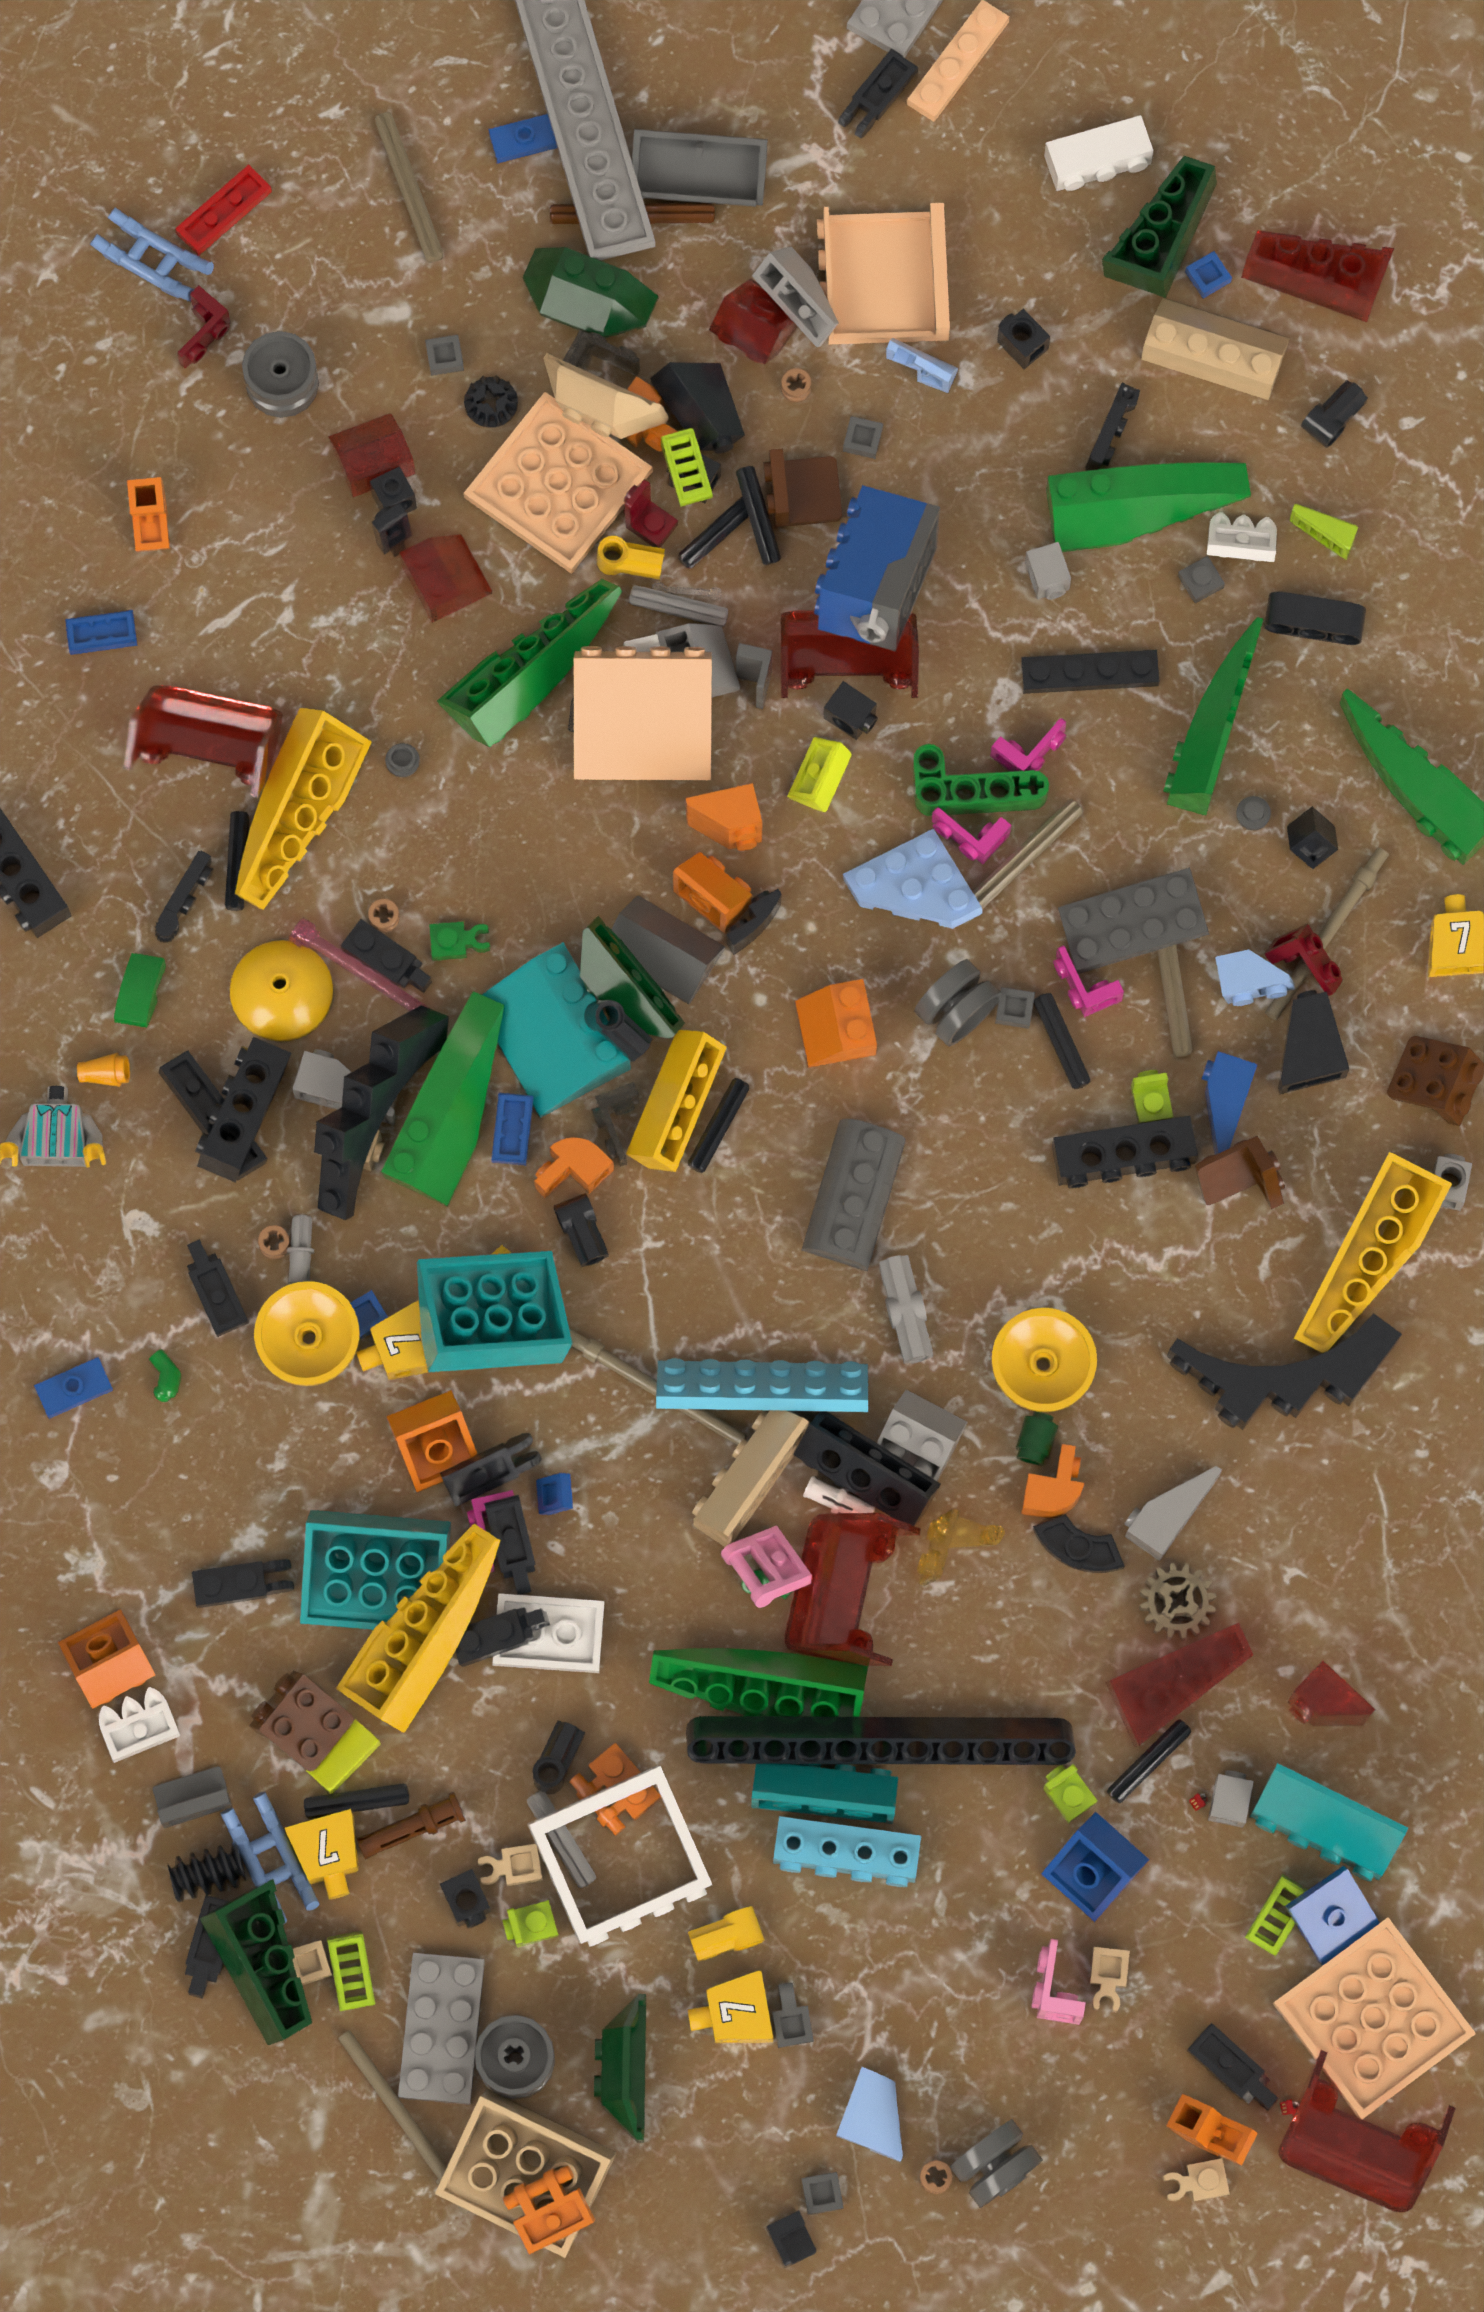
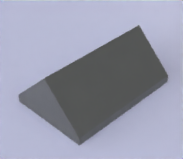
(667, 948)

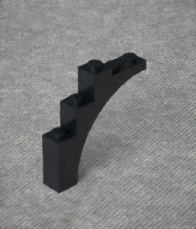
(368, 1093)
(1290, 1386)

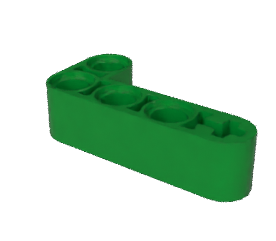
(978, 784)

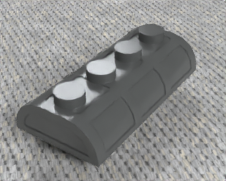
(700, 167)
(854, 1193)

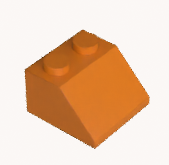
(727, 817)
(712, 891)
(836, 1024)
(431, 1438)
(106, 1659)

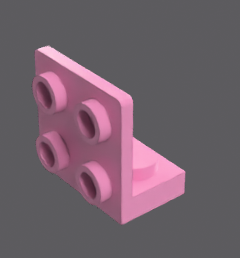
(1064, 2006)

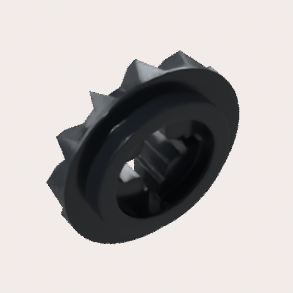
(482, 413)

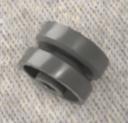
(280, 374)
(958, 1002)
(508, 2036)
(998, 2166)

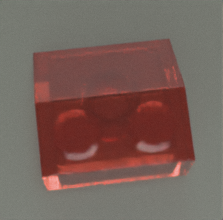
(753, 322)
(371, 452)
(444, 575)
(1328, 1700)

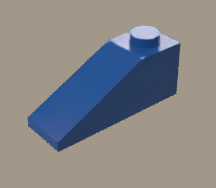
(1225, 1096)

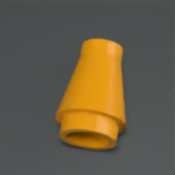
(106, 1070)

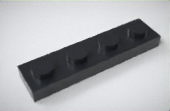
(1090, 671)
(199, 1098)

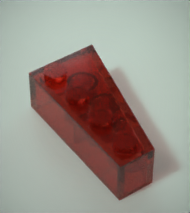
(1319, 271)
(1168, 1685)

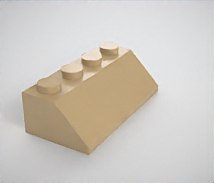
(1214, 348)
(750, 1476)

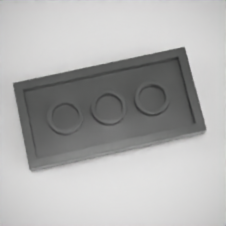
(1133, 920)

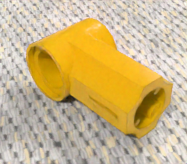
(634, 558)
(735, 1931)

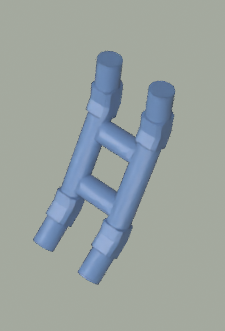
(145, 238)
(276, 1836)

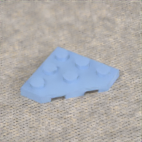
(915, 883)

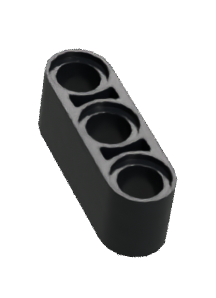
(1315, 618)

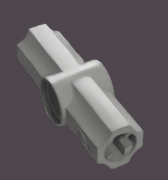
(906, 1309)

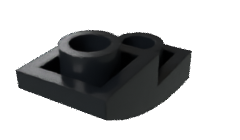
(761, 912)

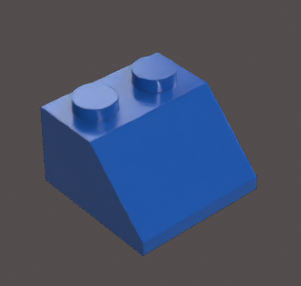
(1095, 1866)

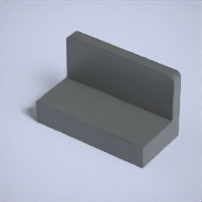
(756, 666)
(191, 1797)

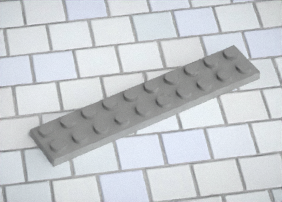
(586, 127)

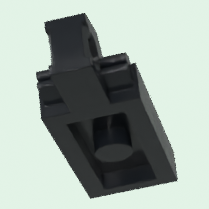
(1114, 424)
(391, 529)
(385, 957)
(215, 1291)
(515, 1549)
(499, 1634)
(203, 1959)
(1232, 2067)

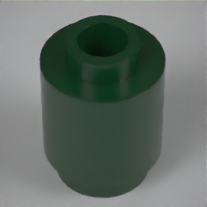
(1036, 1438)

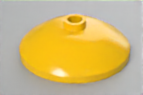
(287, 1011)
(303, 1310)
(1050, 1337)

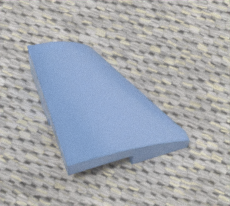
(929, 369)
(873, 2115)

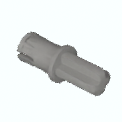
(300, 1249)

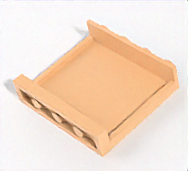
(886, 275)
(642, 714)

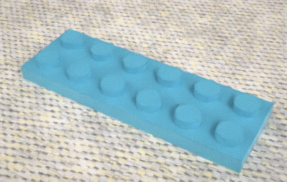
(762, 1385)

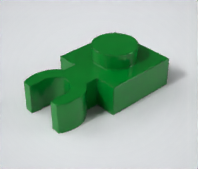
(451, 940)

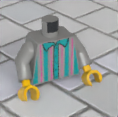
(54, 1135)

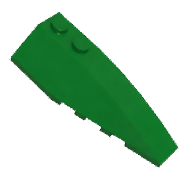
(1130, 501)
(512, 684)
(1210, 729)
(1429, 794)
(449, 1107)
(762, 1681)

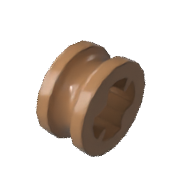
(799, 394)
(375, 921)
(264, 1237)
(939, 2166)

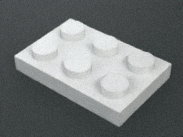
(567, 1644)

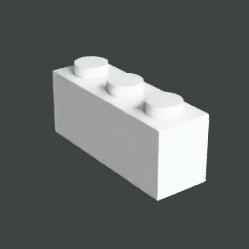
(1099, 154)

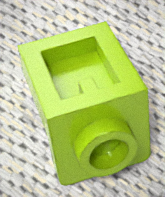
(1151, 1096)
(1069, 1792)
(530, 1924)

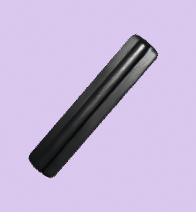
(758, 515)
(714, 534)
(237, 840)
(1062, 1041)
(718, 1125)
(1149, 1761)
(356, 1800)

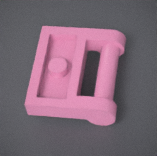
(776, 1561)

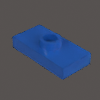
(522, 138)
(101, 632)
(512, 1129)
(73, 1387)

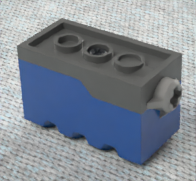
(877, 567)

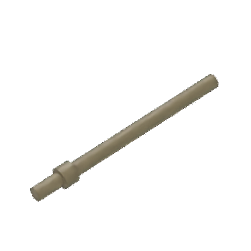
(1363, 881)
(595, 1351)
(395, 2106)

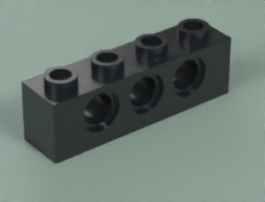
(49, 908)
(1173, 1132)
(228, 1157)
(861, 1453)

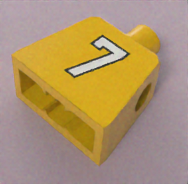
(1456, 940)
(396, 1345)
(327, 1850)
(735, 2011)

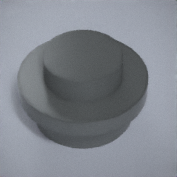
(402, 760)
(1253, 813)

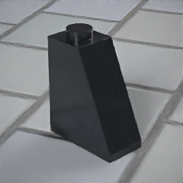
(701, 401)
(1312, 1045)

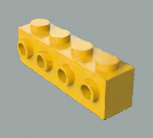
(676, 1100)

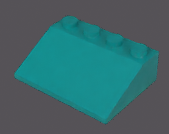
(547, 1032)
(491, 1311)
(365, 1565)
(1327, 1823)

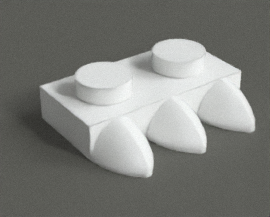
(1241, 538)
(139, 1727)

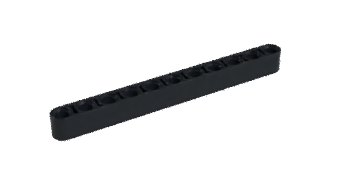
(880, 1740)

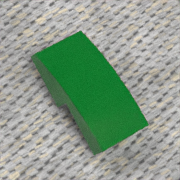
(138, 990)

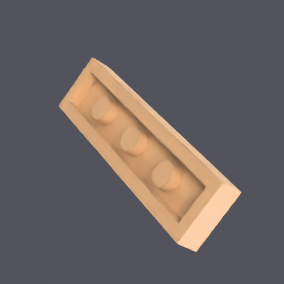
(958, 60)

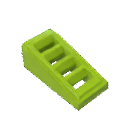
(678, 440)
(1327, 530)
(346, 1940)
(1261, 1940)

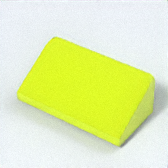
(820, 774)
(345, 1757)

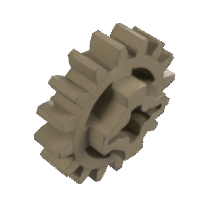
(1190, 1609)

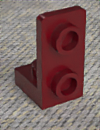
(205, 309)
(647, 518)
(1310, 946)

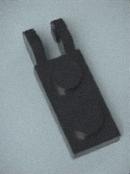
(879, 91)
(182, 898)
(489, 1469)
(238, 1583)

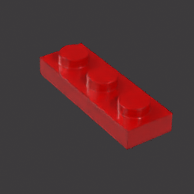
(223, 210)

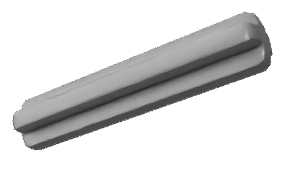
(678, 606)
(563, 1842)

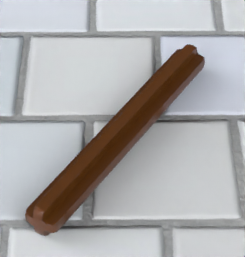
(656, 213)

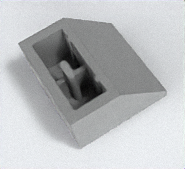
(713, 640)
(922, 1434)

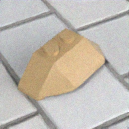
(600, 402)

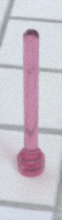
(306, 935)

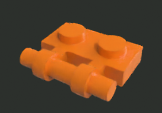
(609, 1770)
(553, 2220)

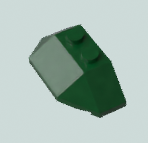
(587, 292)
(617, 975)
(623, 2068)

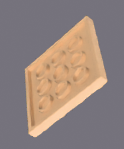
(557, 483)
(1375, 2018)

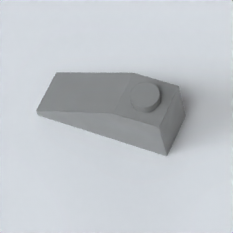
(797, 293)
(322, 1081)
(1166, 1515)

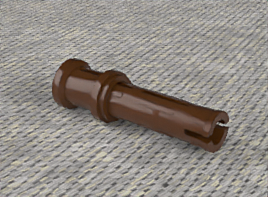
(428, 1820)

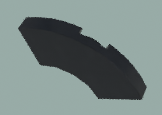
(1077, 1548)

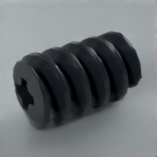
(206, 1872)

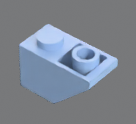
(1249, 976)

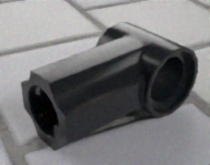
(1329, 420)
(620, 1029)
(578, 1222)
(558, 1754)

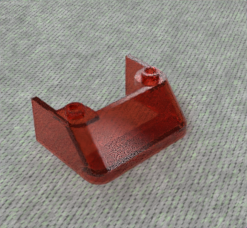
(814, 653)
(205, 729)
(840, 1558)
(1358, 2153)

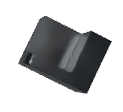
(1312, 837)
(791, 2239)

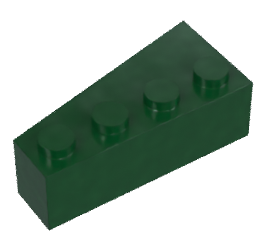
(1160, 236)
(260, 1961)

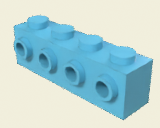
(846, 1850)

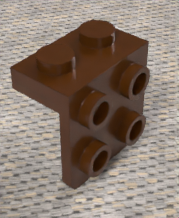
(802, 490)
(1437, 1077)
(1240, 1169)
(301, 1720)

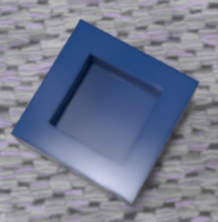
(1208, 274)
(368, 1312)
(554, 1494)

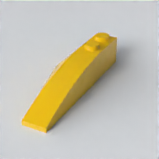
(299, 796)
(1375, 1248)
(416, 1644)

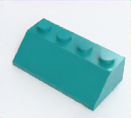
(826, 1791)

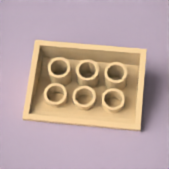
(514, 2147)

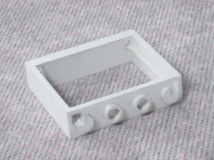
(631, 1917)

